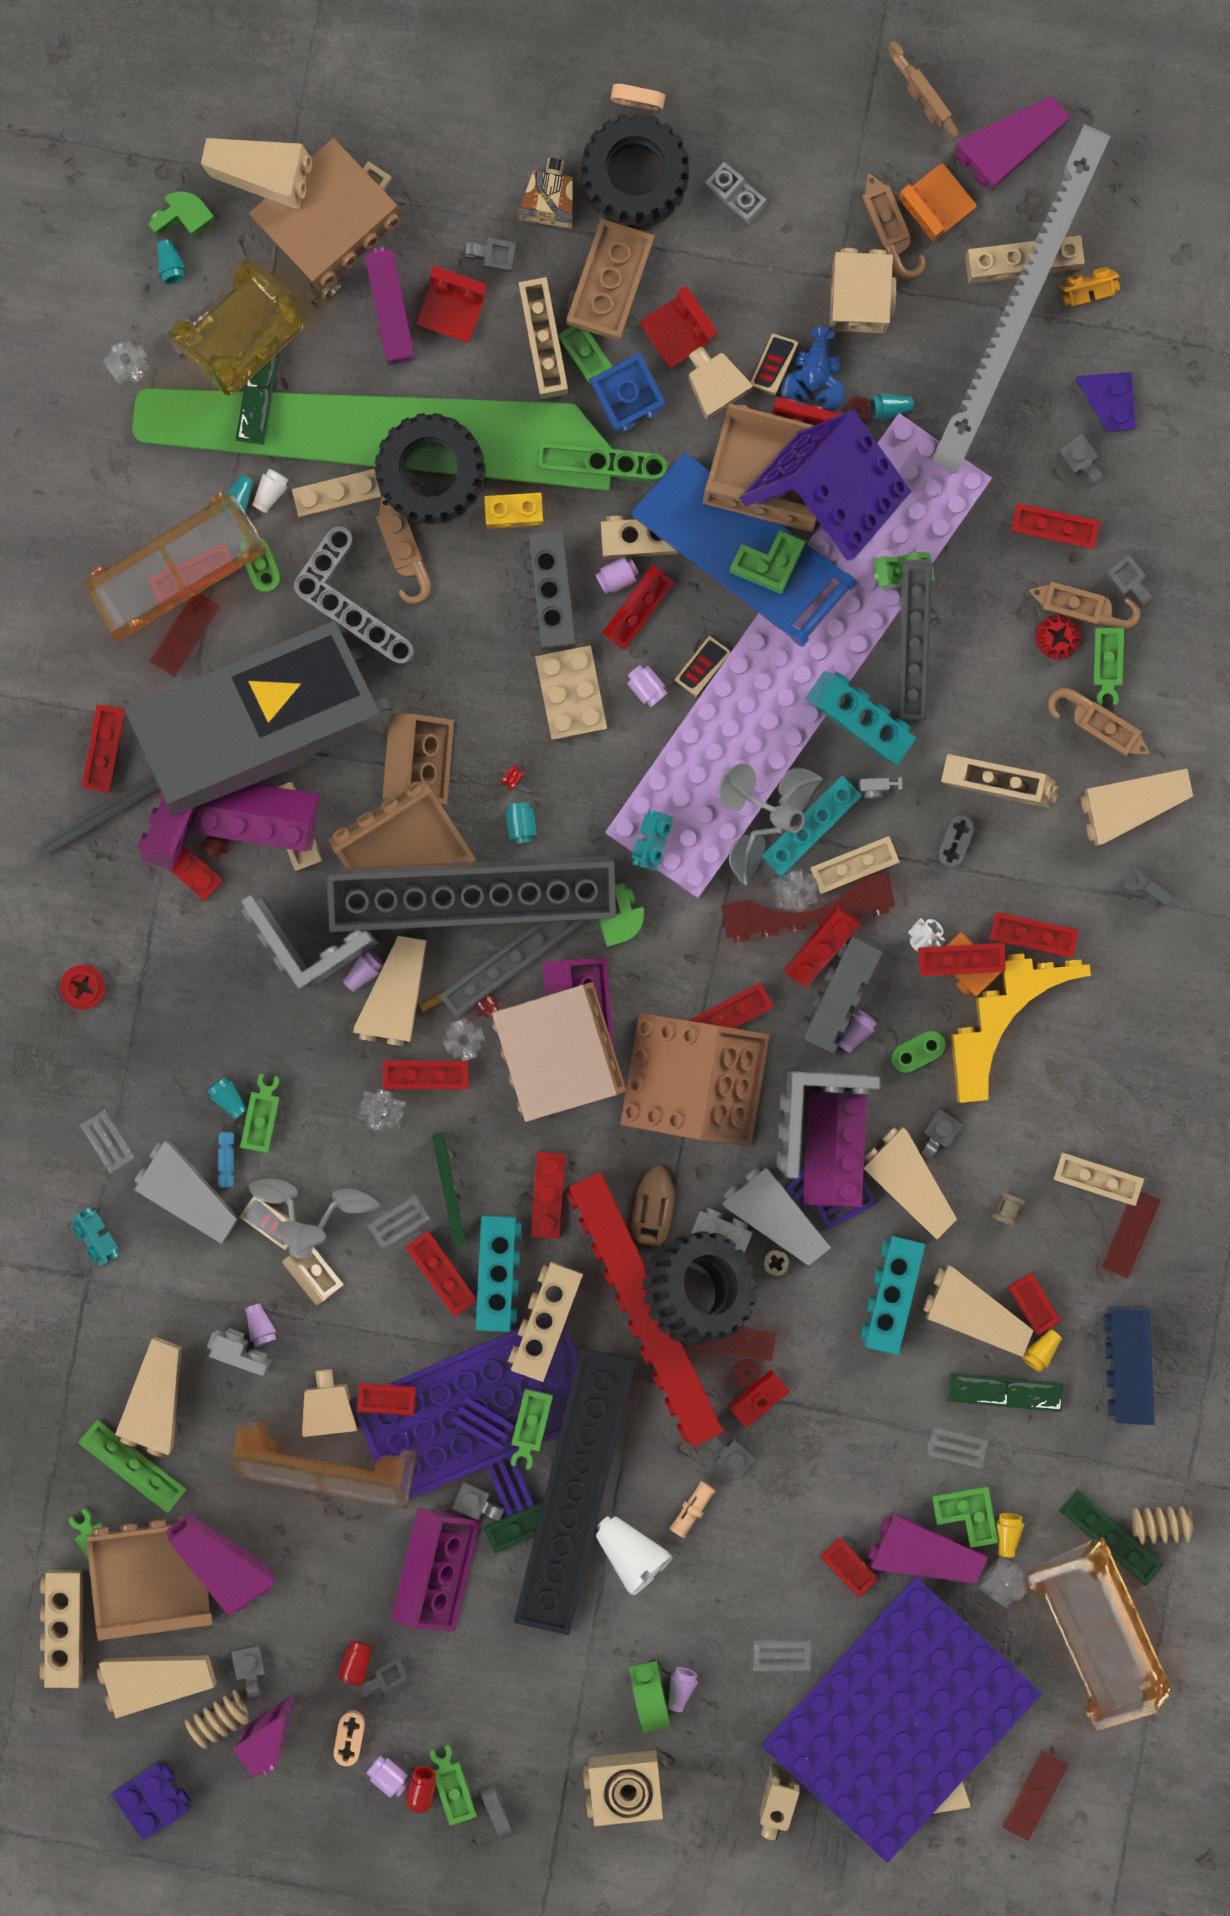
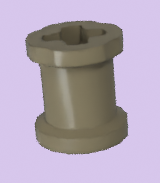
(1008, 1209)
(767, 1260)

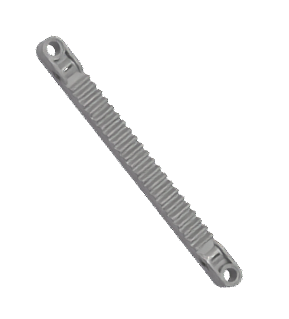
(1088, 153)

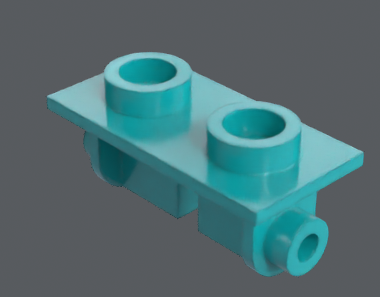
(650, 852)
(87, 1229)

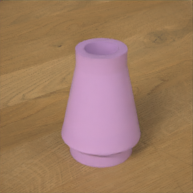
(364, 970)
(858, 1029)
(260, 1328)
(681, 1687)

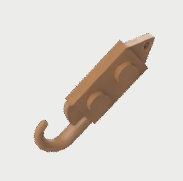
(921, 89)
(889, 225)
(403, 550)
(1083, 605)
(1100, 723)

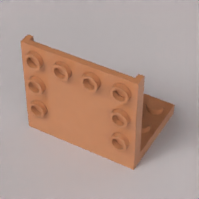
(695, 1080)

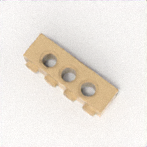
(1008, 260)
(543, 338)
(615, 547)
(537, 1365)
(72, 1585)

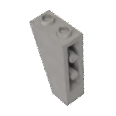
(185, 1193)
(774, 1214)

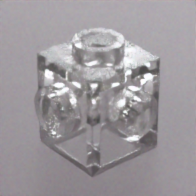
(119, 356)
(795, 890)
(475, 1039)
(381, 1110)
(1004, 1582)

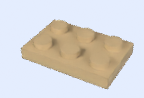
(571, 692)

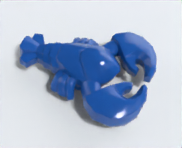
(816, 372)

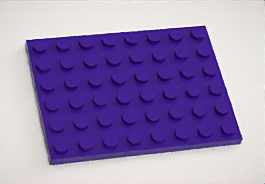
(901, 1719)

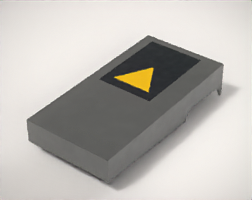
(255, 718)

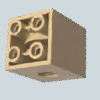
(862, 291)
(608, 1799)

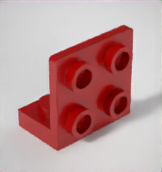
(452, 304)
(679, 328)

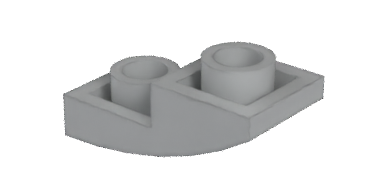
(736, 193)

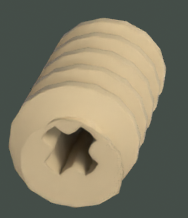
(1162, 1524)
(218, 1721)

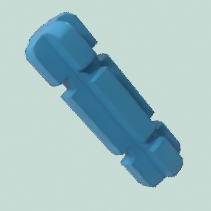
(225, 1159)

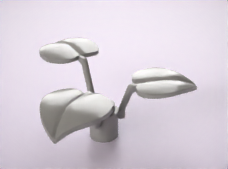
(734, 789)
(302, 1237)

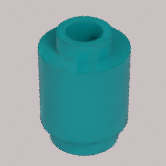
(521, 823)

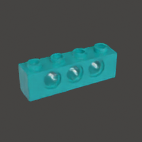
(826, 697)
(818, 820)
(487, 1317)
(890, 1339)

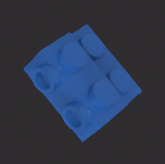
(627, 392)

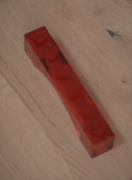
(747, 917)

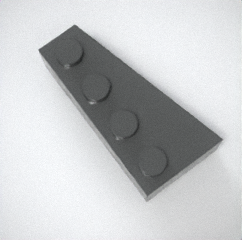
(840, 995)

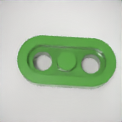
(264, 565)
(919, 1053)

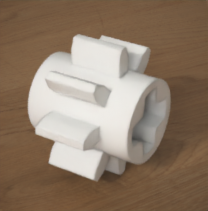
(926, 934)

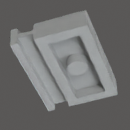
(876, 787)

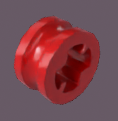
(512, 777)

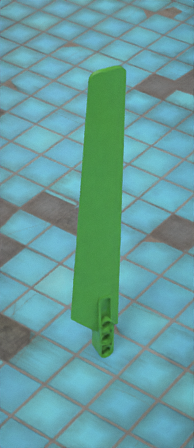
(517, 438)

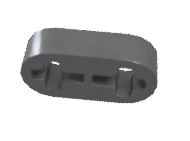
(962, 844)
(497, 1812)

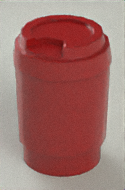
(355, 1663)
(421, 1789)

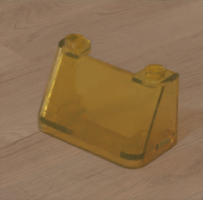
(241, 329)

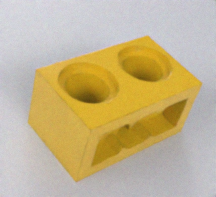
(513, 510)

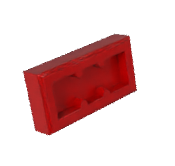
(1034, 1303)
(758, 1398)
(386, 1399)
(849, 1567)

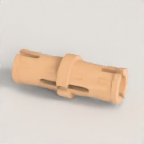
(692, 1509)

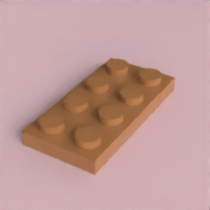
(610, 279)

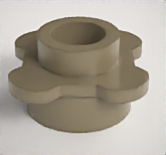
(334, 288)

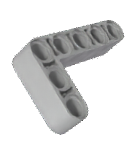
(346, 606)

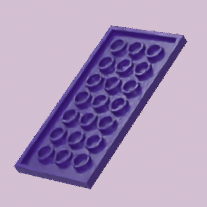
(485, 1376)

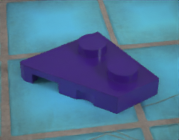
(1111, 399)

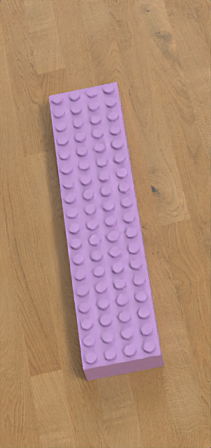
(757, 698)

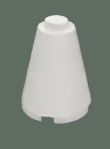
(631, 1553)

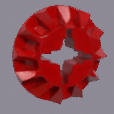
(1060, 650)
(70, 992)

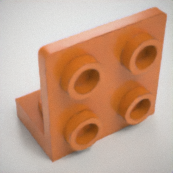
(937, 202)

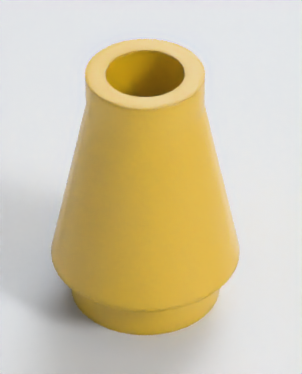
(1041, 1352)
(1008, 1533)

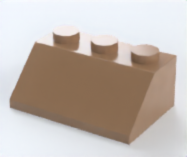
(418, 750)

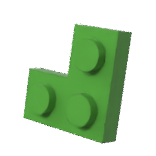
(772, 569)
(973, 1507)

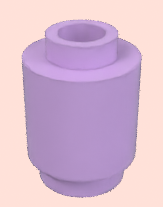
(617, 575)
(646, 685)
(387, 1776)

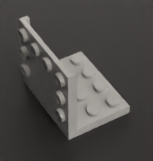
(287, 957)
(792, 1105)

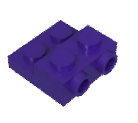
(152, 1800)

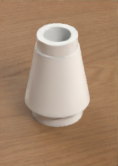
(269, 490)

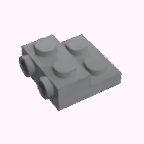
(712, 1222)
(231, 1348)

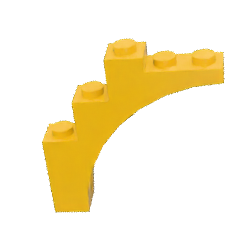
(975, 1050)

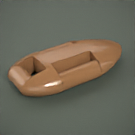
(653, 1207)

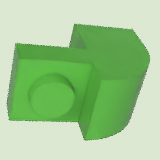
(185, 209)
(889, 569)
(626, 923)
(649, 1697)

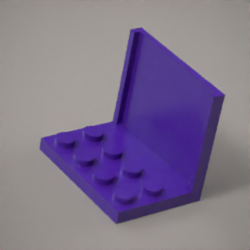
(839, 478)

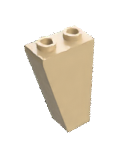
(260, 167)
(1000, 781)
(1129, 803)
(394, 997)
(908, 1180)
(973, 1312)
(152, 1405)
(152, 1680)

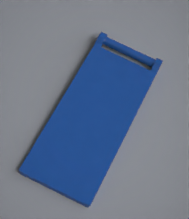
(713, 537)

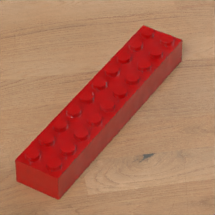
(626, 1272)

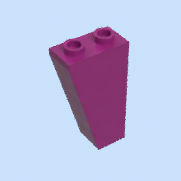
(1009, 142)
(389, 306)
(920, 1551)
(219, 1564)

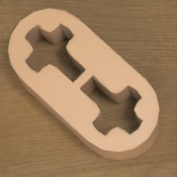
(637, 97)
(342, 1737)

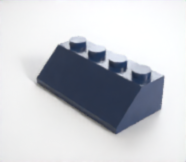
(1130, 1365)

